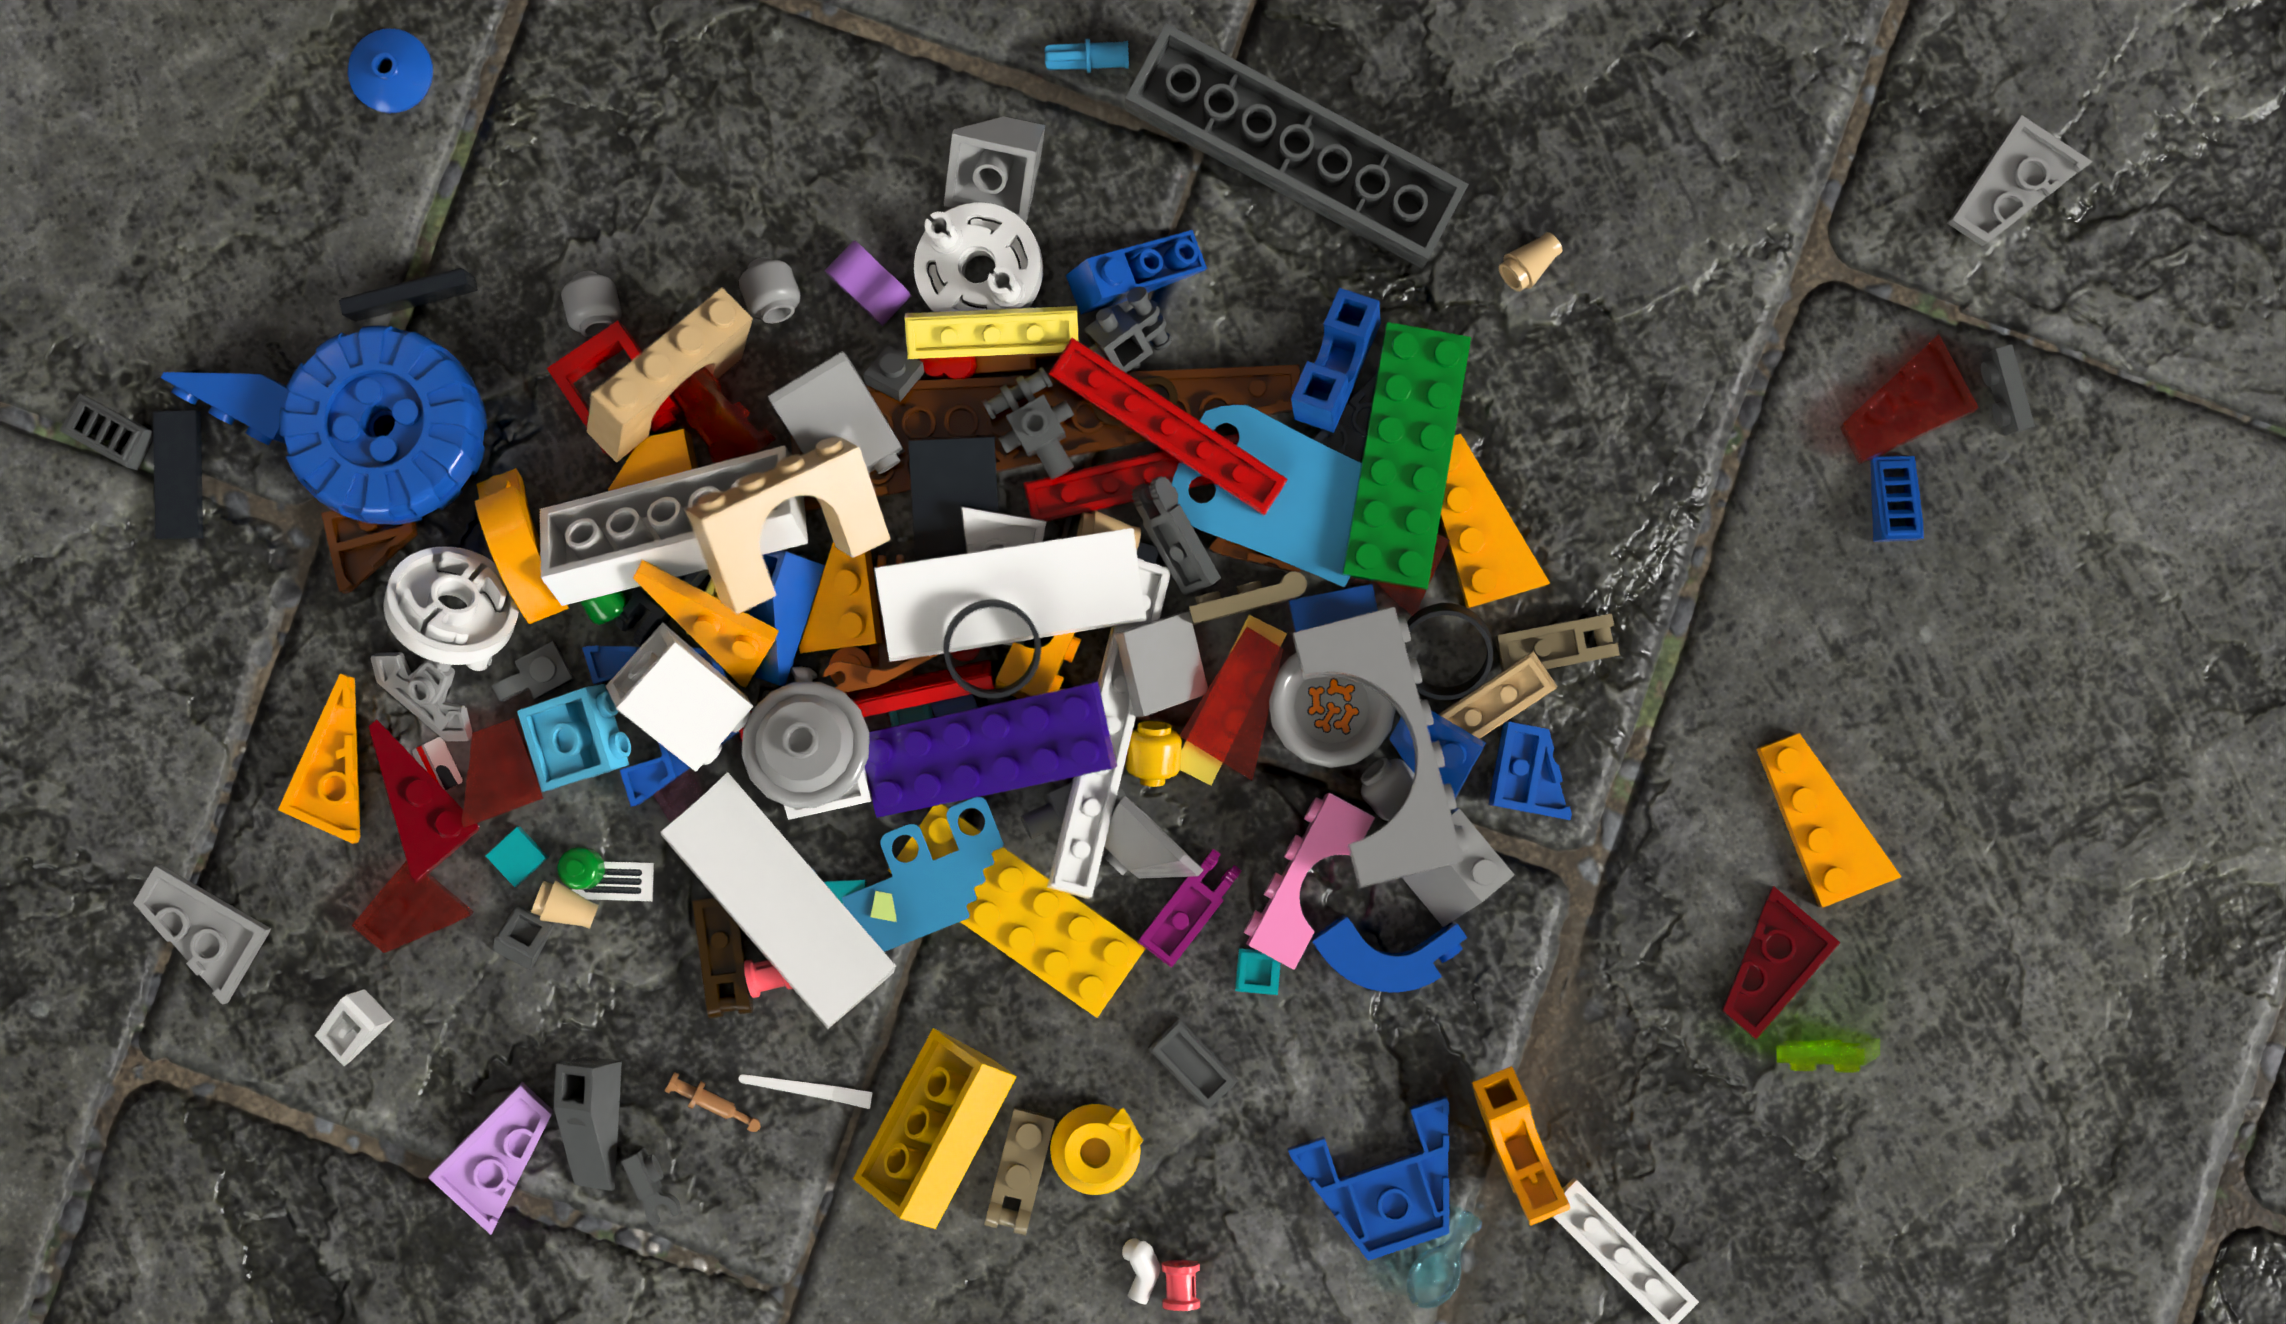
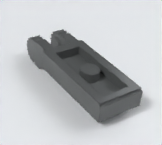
(1174, 535)

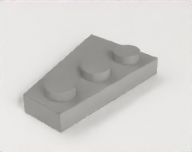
(2014, 180)
(203, 928)

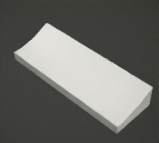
(1057, 583)
(778, 901)

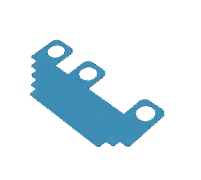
(928, 891)

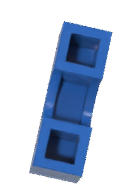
(1345, 345)

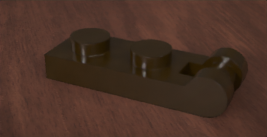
(721, 958)

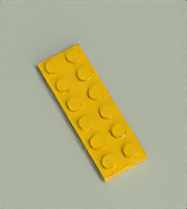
(1036, 924)

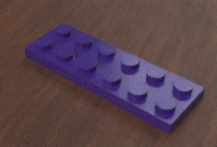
(989, 750)

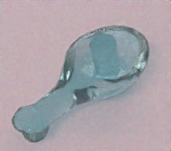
(1438, 1270)

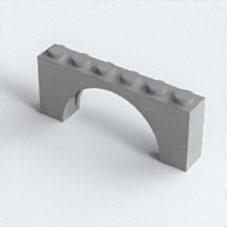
(1374, 653)

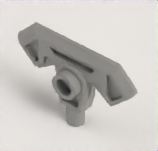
(424, 693)

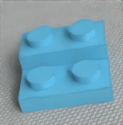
(574, 737)

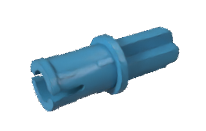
(1087, 55)

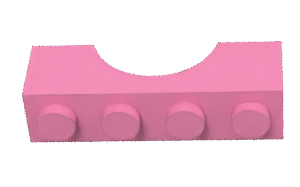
(1281, 927)

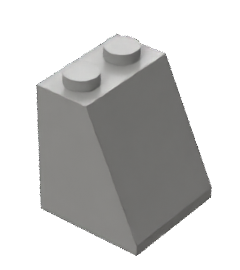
(837, 404)

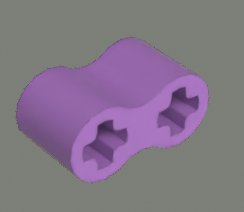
(868, 283)

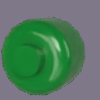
(605, 607)
(581, 868)

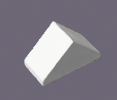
(352, 1025)

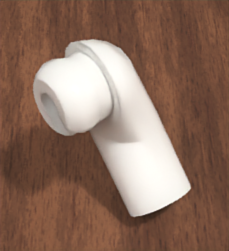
(1145, 1267)

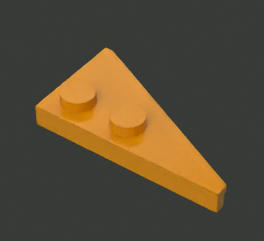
(844, 605)
(730, 638)
(326, 779)

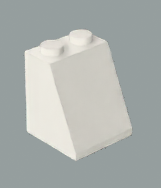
(679, 698)

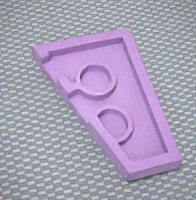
(492, 1157)

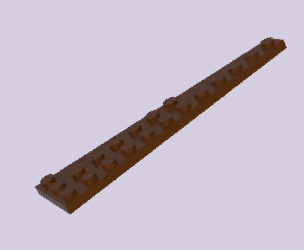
(957, 409)

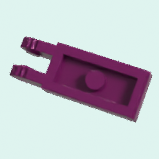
(1186, 913)

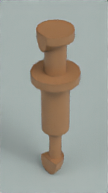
(710, 1101)

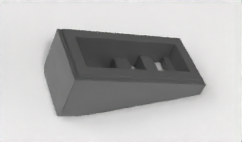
(136, 445)

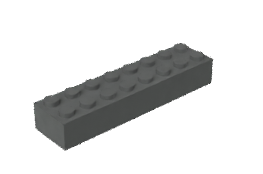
(1294, 146)

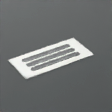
(623, 882)

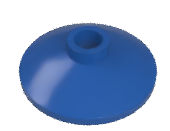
(405, 82)

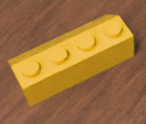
(933, 1129)

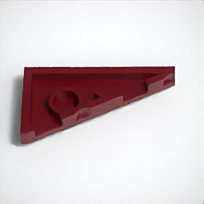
(423, 811)

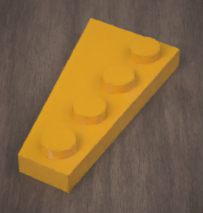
(1483, 538)
(1825, 829)

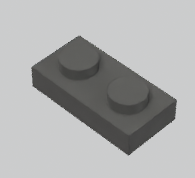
(2011, 404)

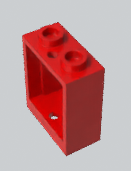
(591, 355)

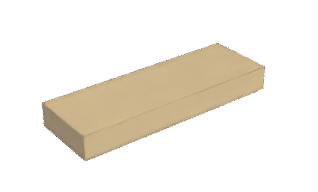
(1501, 697)

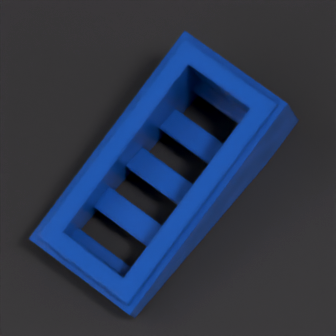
(1880, 514)

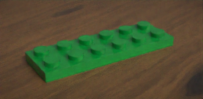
(1406, 456)

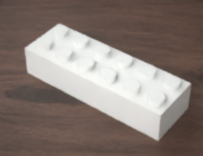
(601, 539)

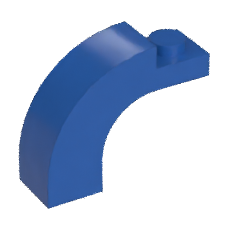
(1386, 971)

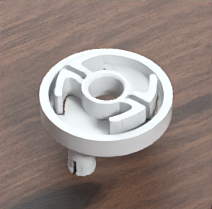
(954, 243)
(445, 633)

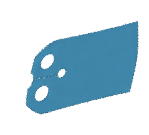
(1310, 514)

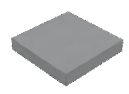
(1161, 663)

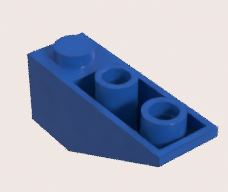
(1152, 265)
(233, 396)
(795, 588)

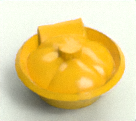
(1095, 1149)

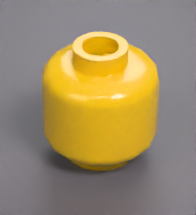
(1154, 753)

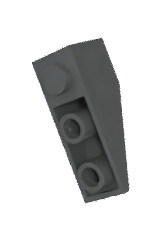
(589, 1117)

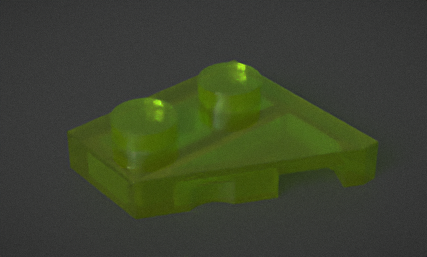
(1845, 1056)

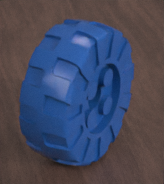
(347, 399)

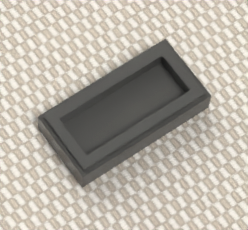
(1193, 1064)

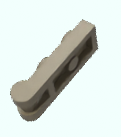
(1249, 597)
(1559, 643)
(1020, 1168)

